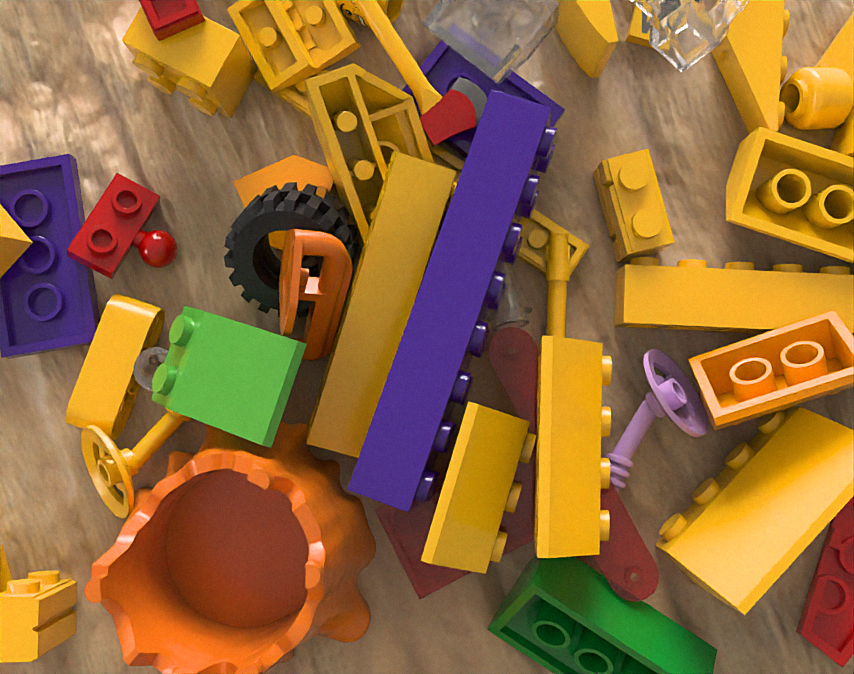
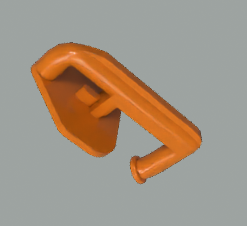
(325, 293)

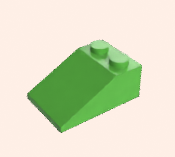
(227, 374)

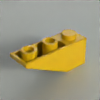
(754, 62)

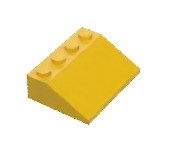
(763, 506)

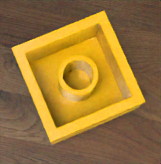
(200, 62)

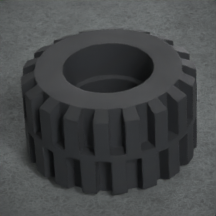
(280, 210)

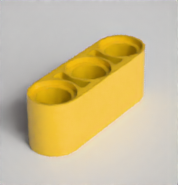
(107, 379)

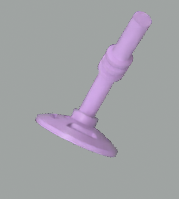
(667, 397)

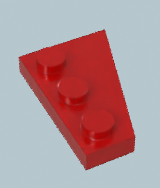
(829, 606)

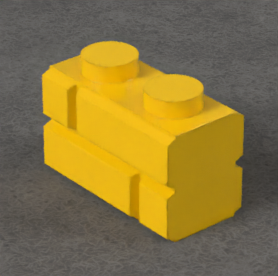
(633, 205)
(36, 615)

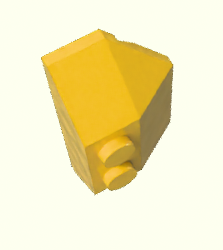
(358, 129)

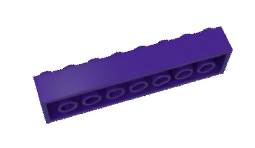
(453, 302)

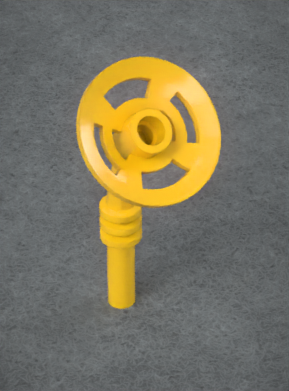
(116, 467)

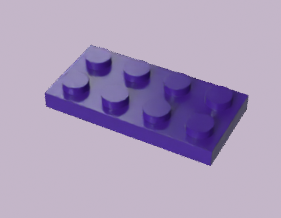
(45, 295)

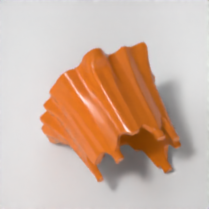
(236, 558)

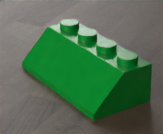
(578, 625)

